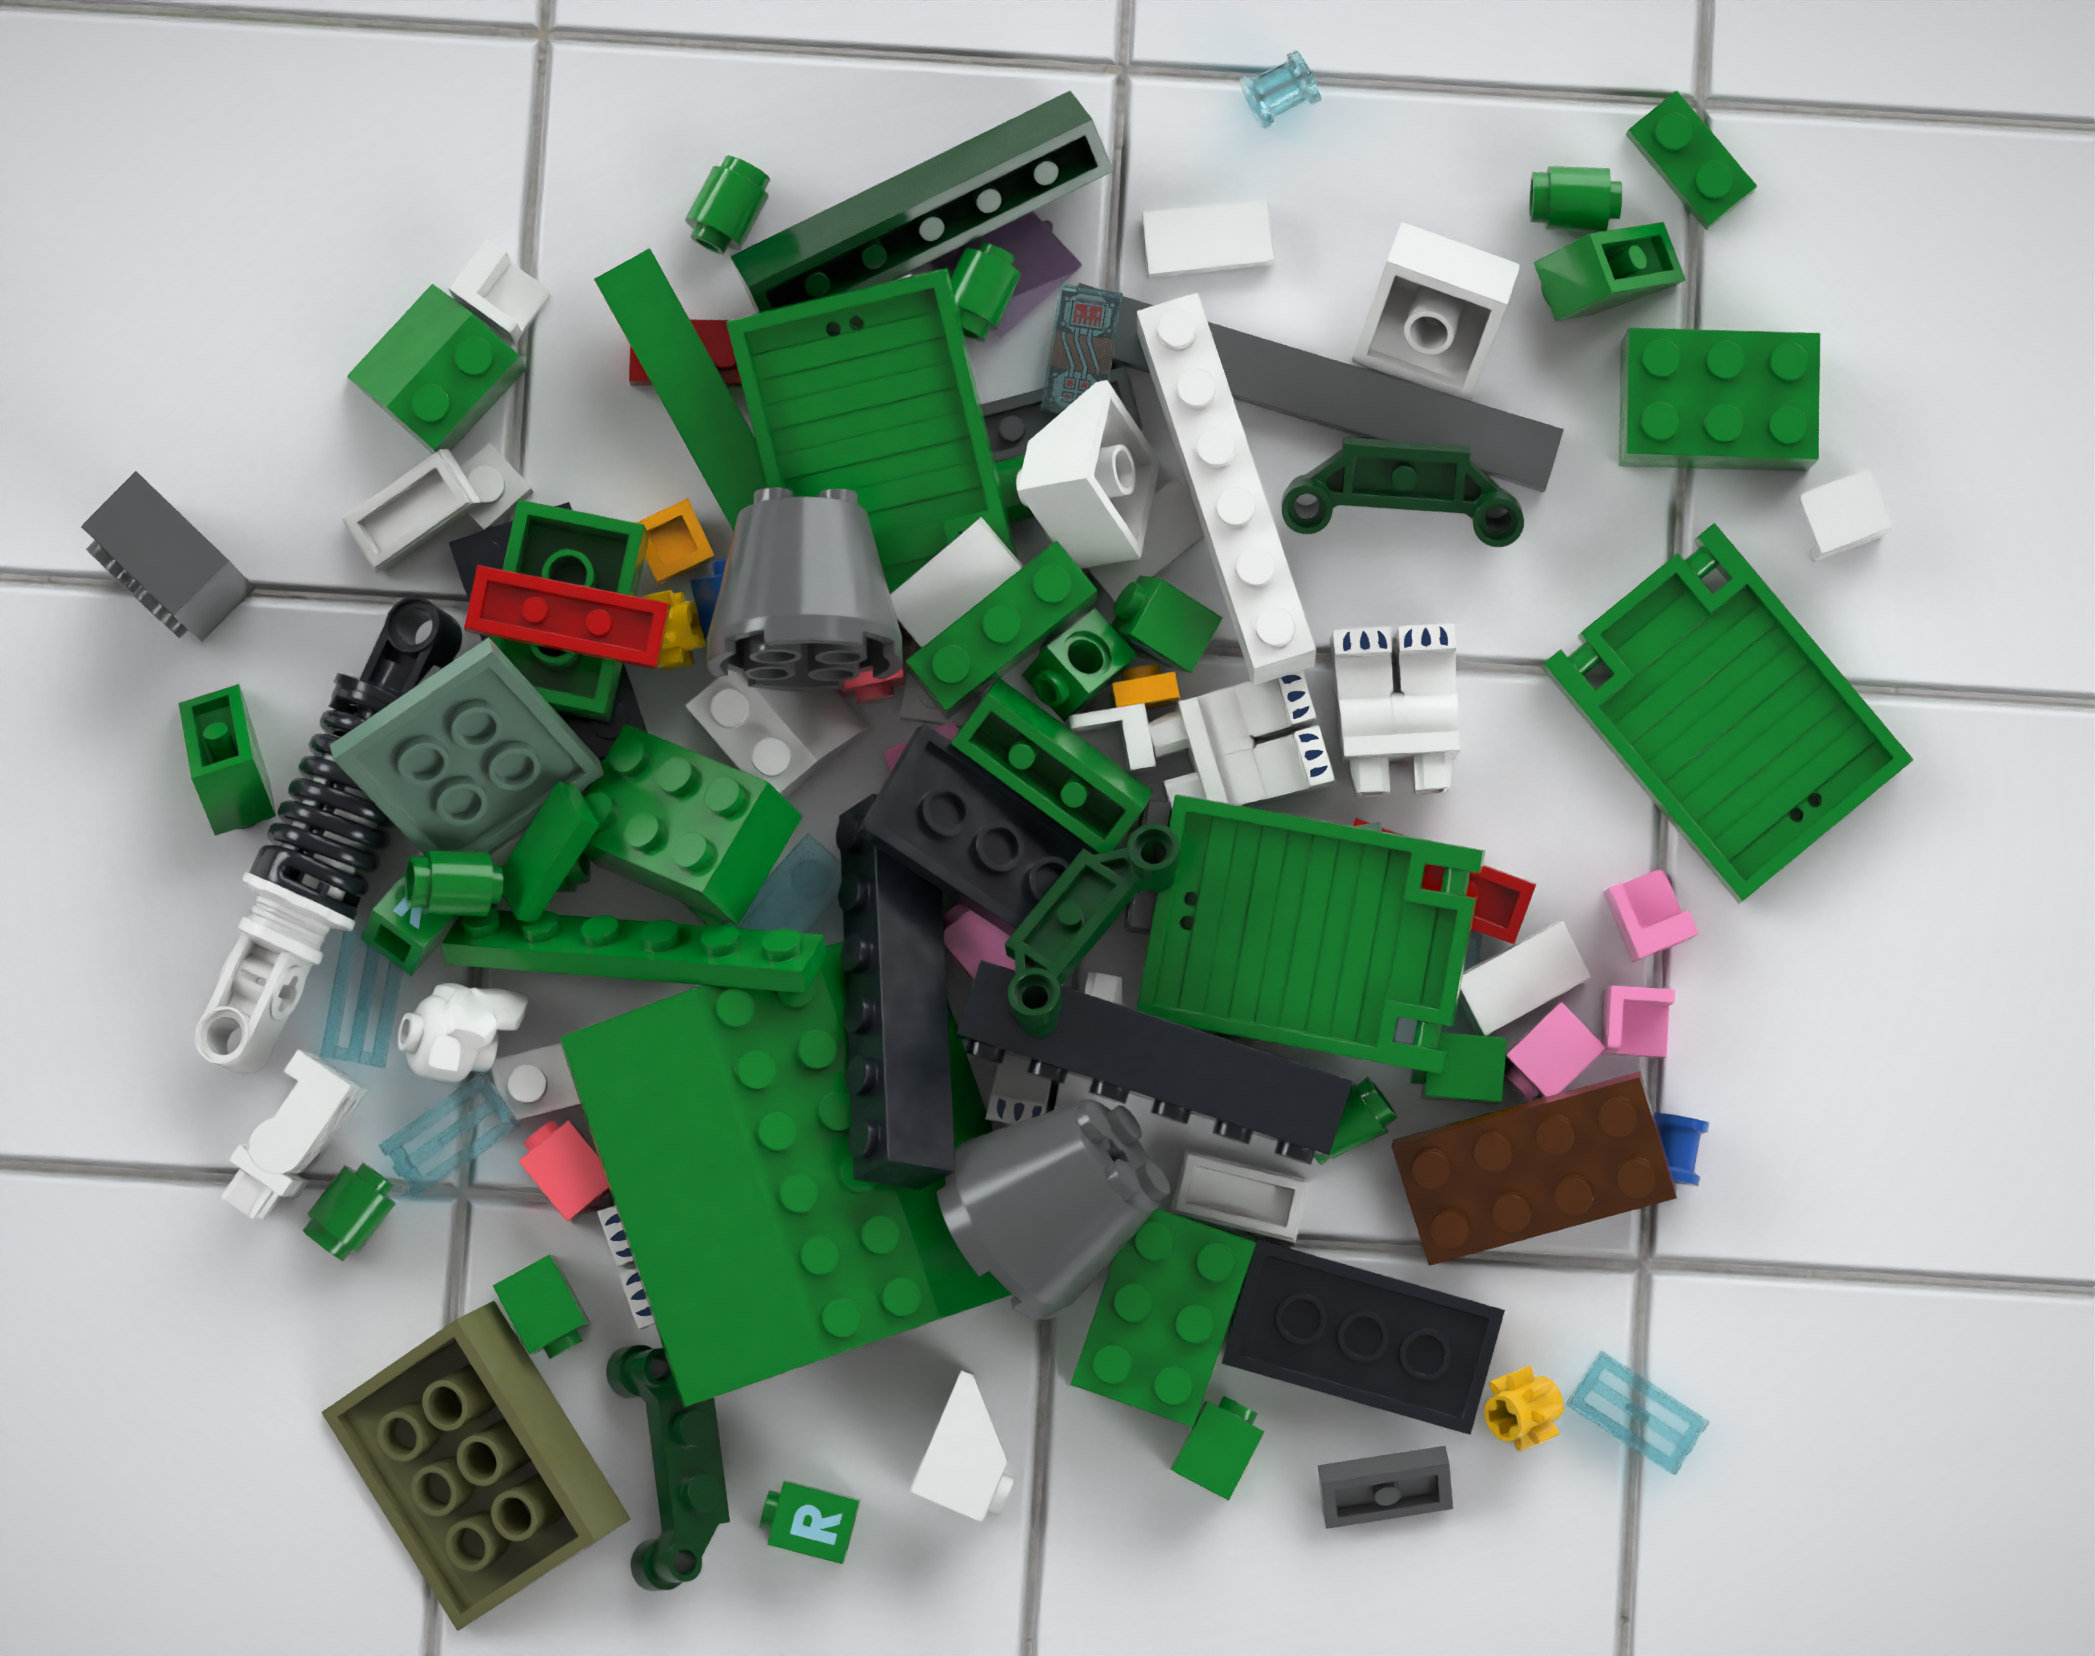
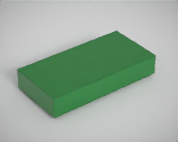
(547, 851)

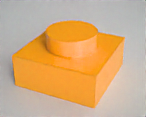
(675, 542)
(1146, 686)

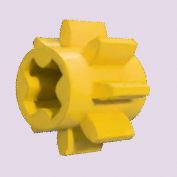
(682, 630)
(1523, 1408)

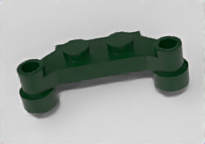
(1403, 478)
(1077, 915)
(685, 1468)

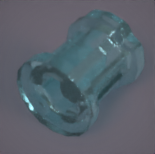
(1280, 89)

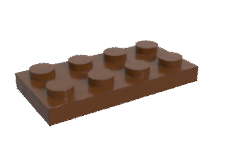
(1534, 1168)

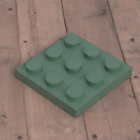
(465, 755)

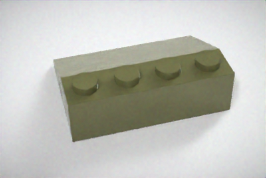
(475, 1464)

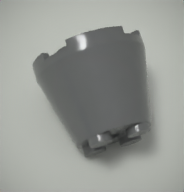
(803, 596)
(1051, 1201)

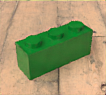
(1001, 630)
(1052, 767)

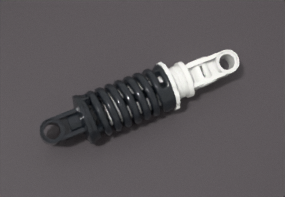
(310, 872)

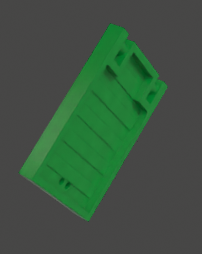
(875, 413)
(1728, 714)
(1309, 934)

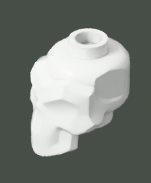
(458, 1030)

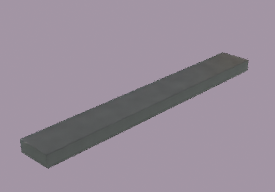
(1365, 401)

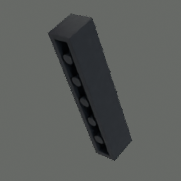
(894, 1015)
(1163, 1063)

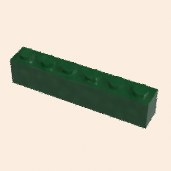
(928, 208)

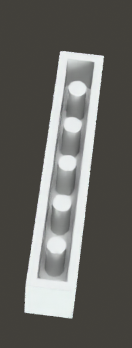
(1225, 489)

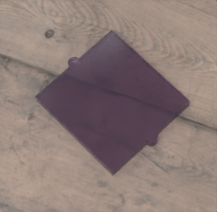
(1038, 257)

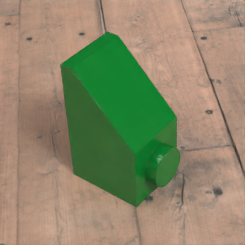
(1608, 270)
(226, 760)

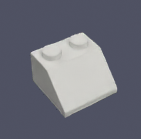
(1436, 312)
(1091, 479)
(775, 732)
(965, 1457)

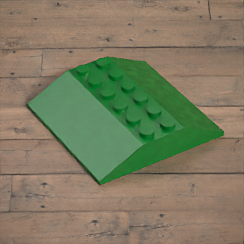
(739, 1187)

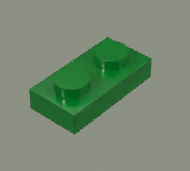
(1691, 160)

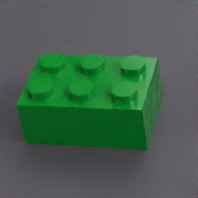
(1719, 399)
(581, 552)
(686, 824)
(1164, 1316)

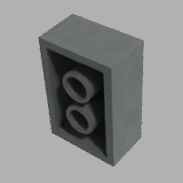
(164, 560)

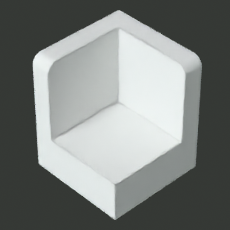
(499, 291)
(1845, 514)
(1119, 735)

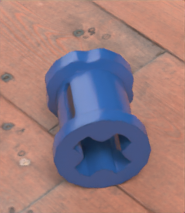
(1681, 1143)

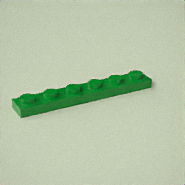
(638, 950)

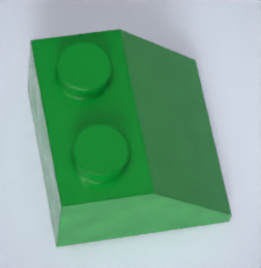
(438, 370)

